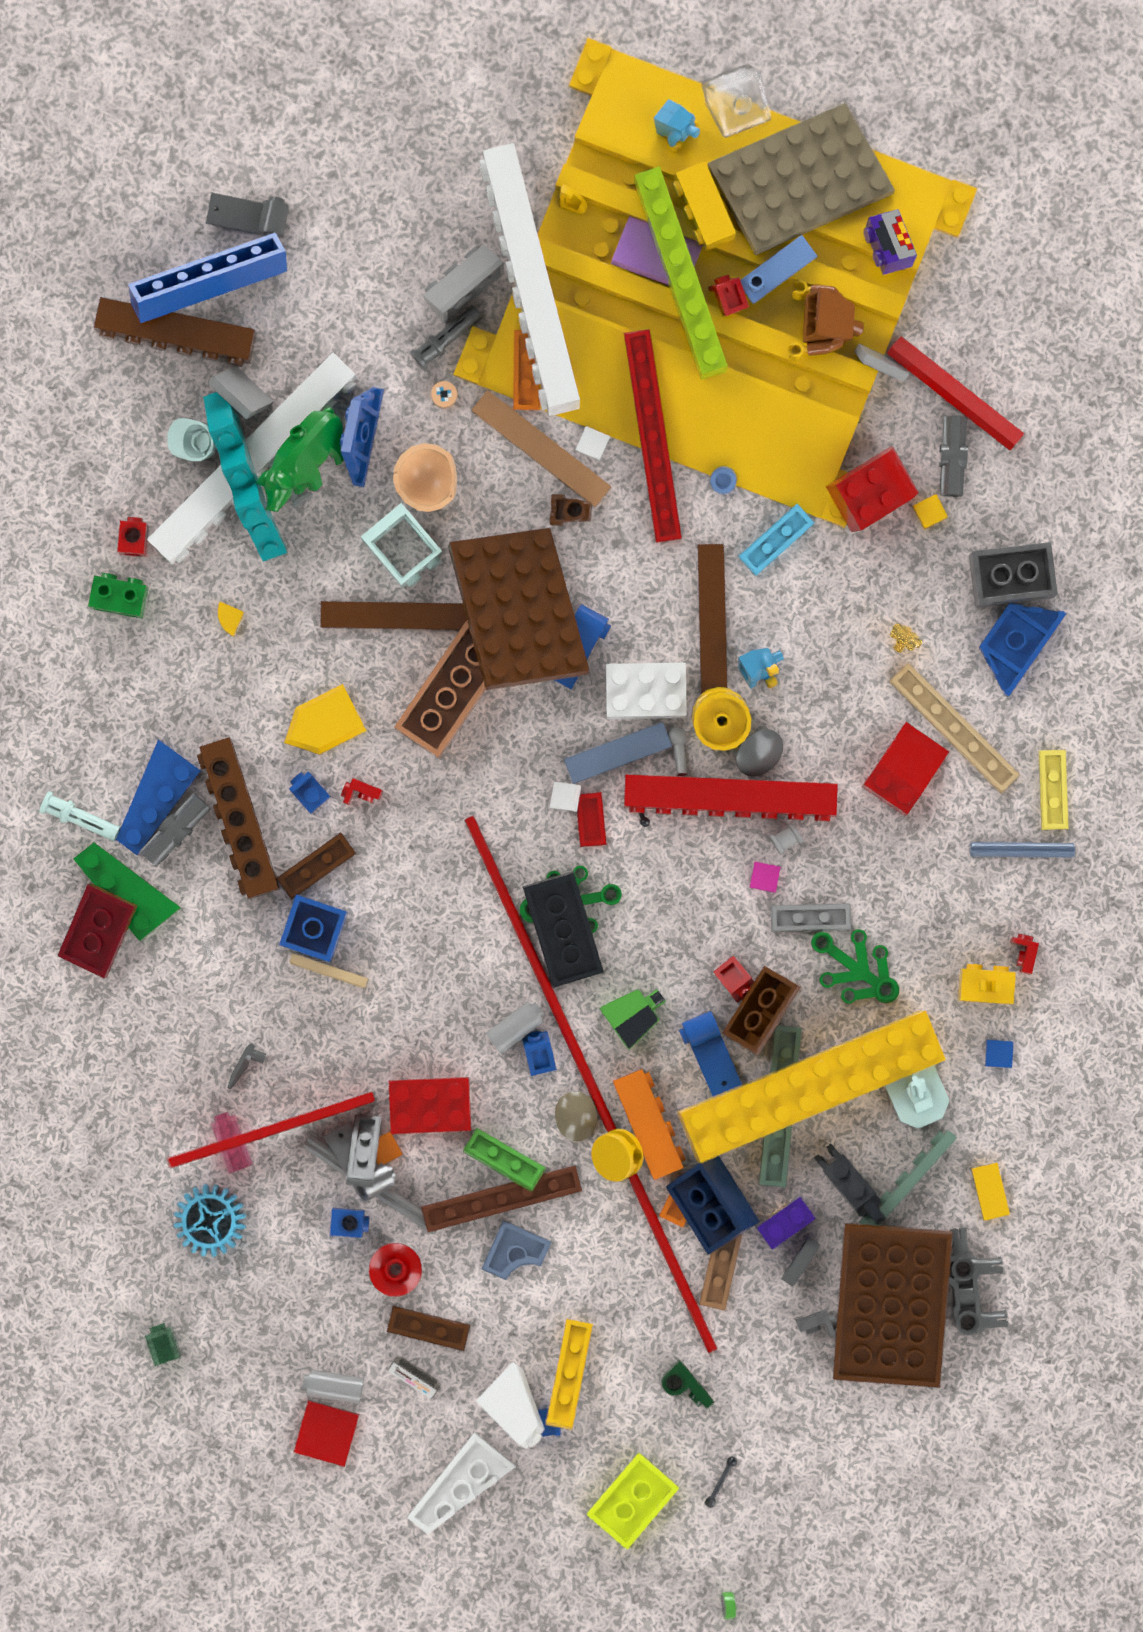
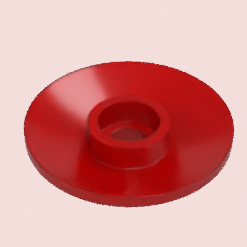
(395, 1284)

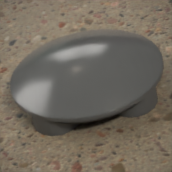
(759, 752)

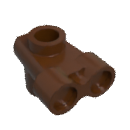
(563, 510)

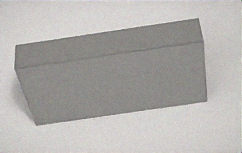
(881, 362)

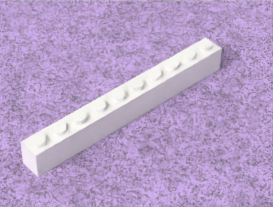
(214, 495)

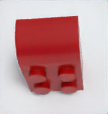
(872, 490)

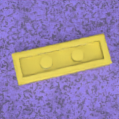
(1053, 789)

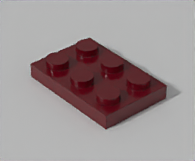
(97, 930)

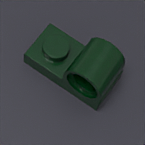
(698, 1394)

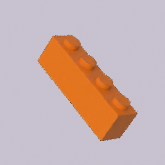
(648, 1124)

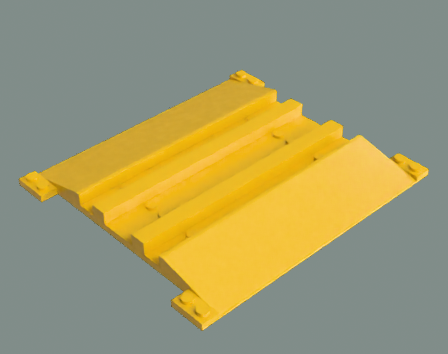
(766, 416)

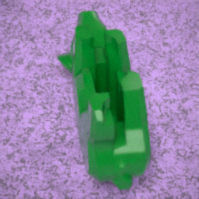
(301, 456)

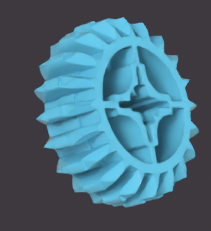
(204, 1208)

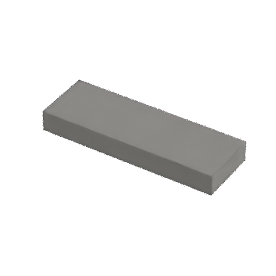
(810, 917)

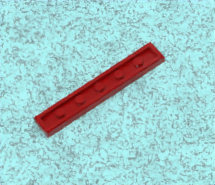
(955, 393)

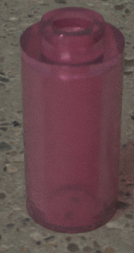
(227, 1127)

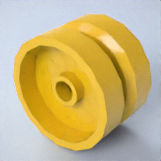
(735, 724)

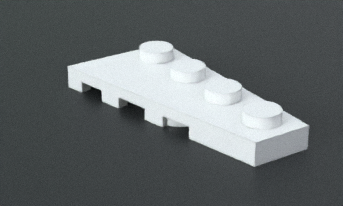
(466, 1476)

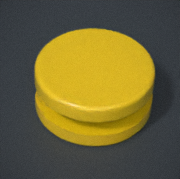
(617, 1155)

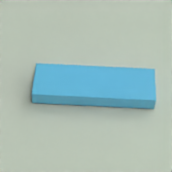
(776, 539)

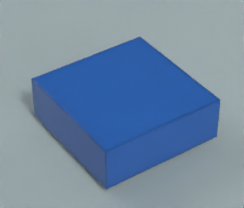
(999, 1053)

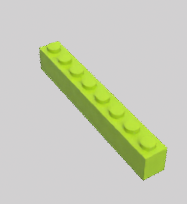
(680, 273)

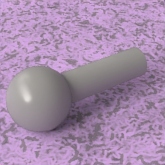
(678, 738)

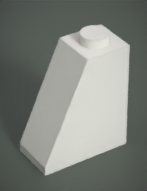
(513, 1406)

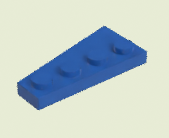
(158, 792)

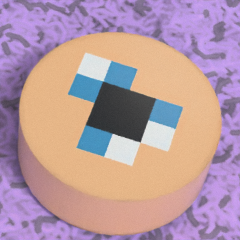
(444, 394)

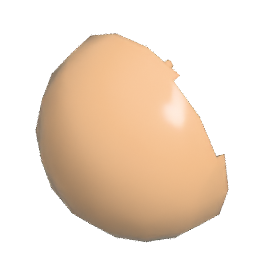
(426, 477)

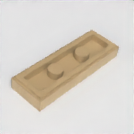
(328, 971)

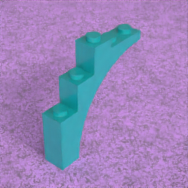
(241, 476)

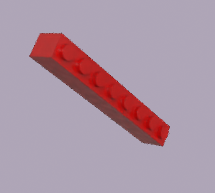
(730, 795)

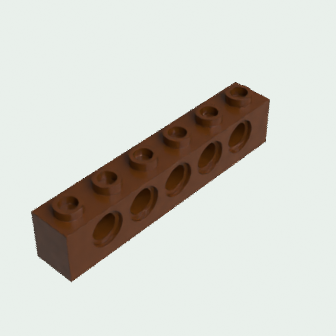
(225, 752)

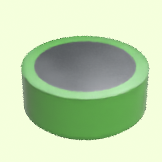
(728, 1605)

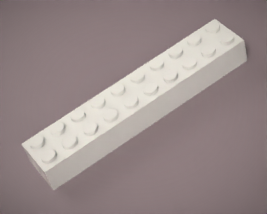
(531, 280)

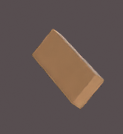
(720, 1275)

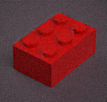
(430, 1105)

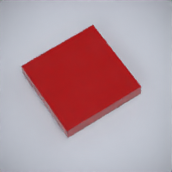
(326, 1433)

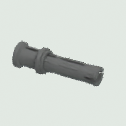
(436, 344)

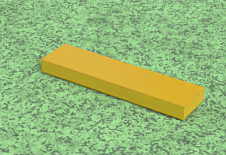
(569, 1374)

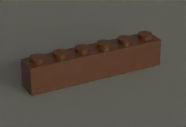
(176, 331)

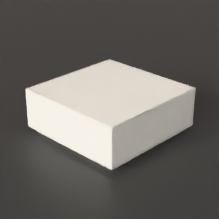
(592, 443)
(565, 796)

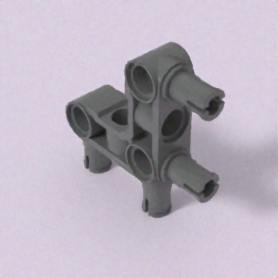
(966, 1288)

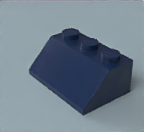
(712, 1204)

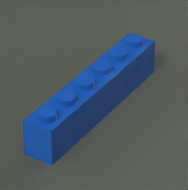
(207, 277)

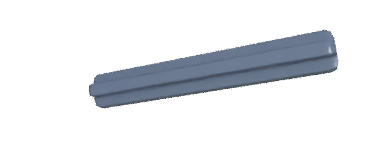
(1021, 849)

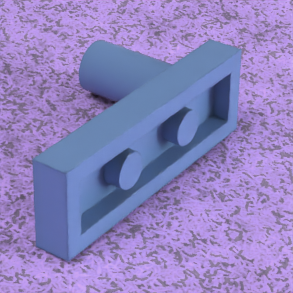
(777, 269)

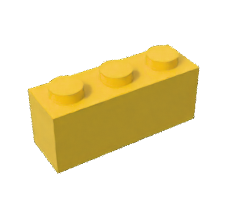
(704, 206)

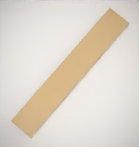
(954, 728)

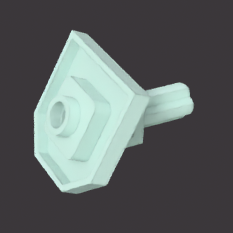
(919, 1098)

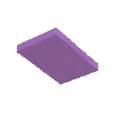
(639, 254)

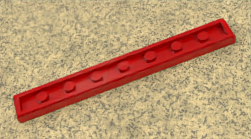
(652, 435)
(270, 1130)

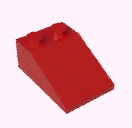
(905, 769)

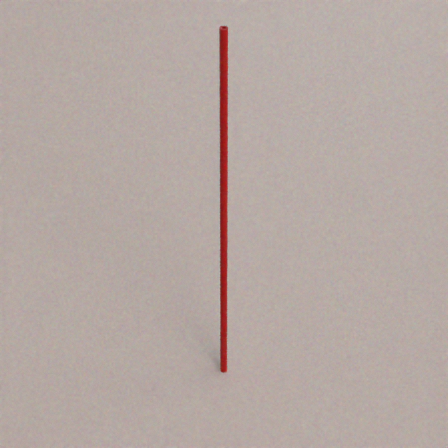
(588, 1078)

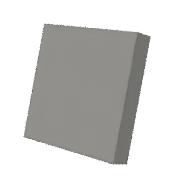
(240, 392)

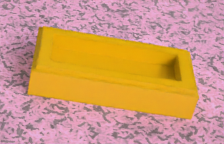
(990, 1191)

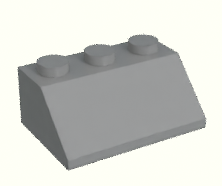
(463, 282)

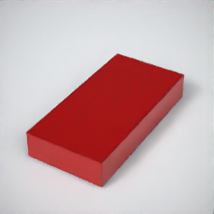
(591, 820)

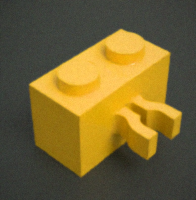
(986, 985)

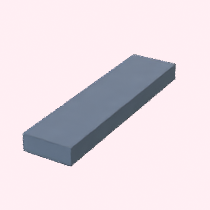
(617, 753)

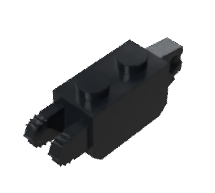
(851, 1185)

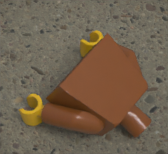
(827, 320)

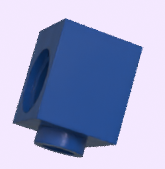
(337, 1227)

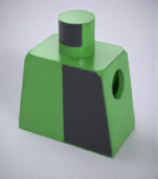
(633, 1015)

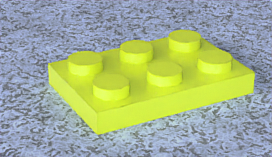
(632, 1500)

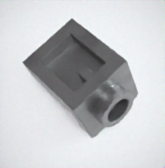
(812, 1323)

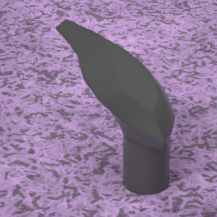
(248, 1054)

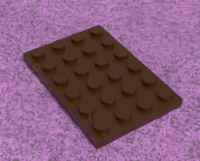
(518, 608)
(892, 1305)

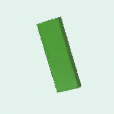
(504, 1159)

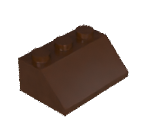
(761, 1010)

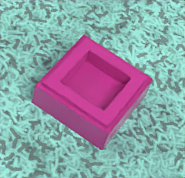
(765, 877)

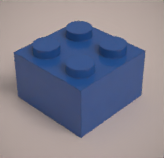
(313, 928)

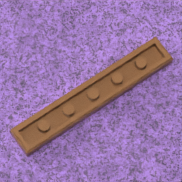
(541, 448)

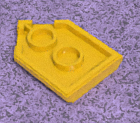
(324, 722)

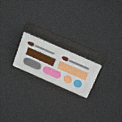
(414, 1376)

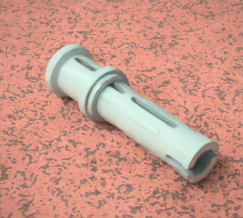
(68, 812)

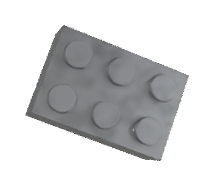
(1013, 574)

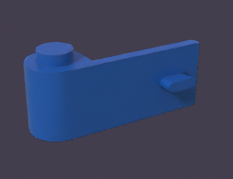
(591, 628)
(710, 1053)

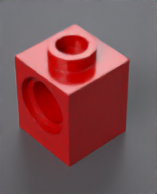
(137, 548)

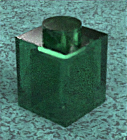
(162, 1344)

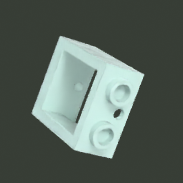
(384, 527)

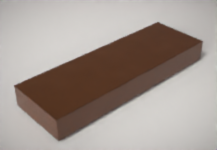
(316, 866)
(428, 1328)

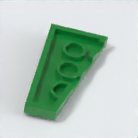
(115, 877)

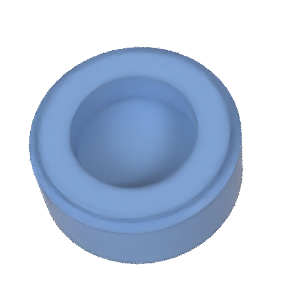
(723, 480)

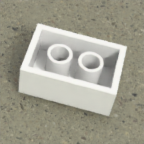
(646, 691)

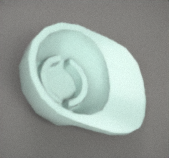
(190, 440)

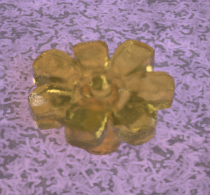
(904, 638)

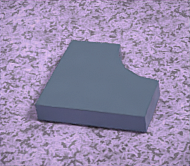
(513, 1249)

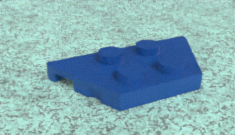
(360, 433)
(1017, 641)

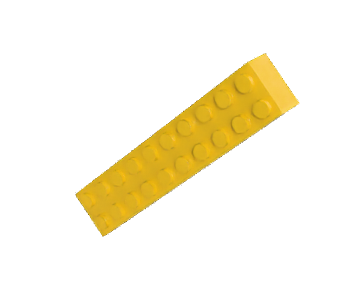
(811, 1086)

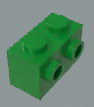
(118, 596)

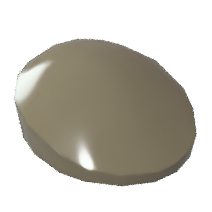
(576, 1116)

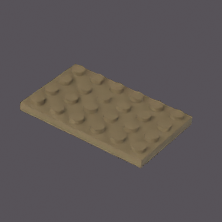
(800, 178)

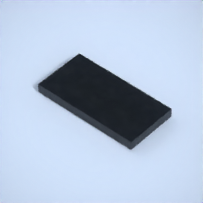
(563, 929)

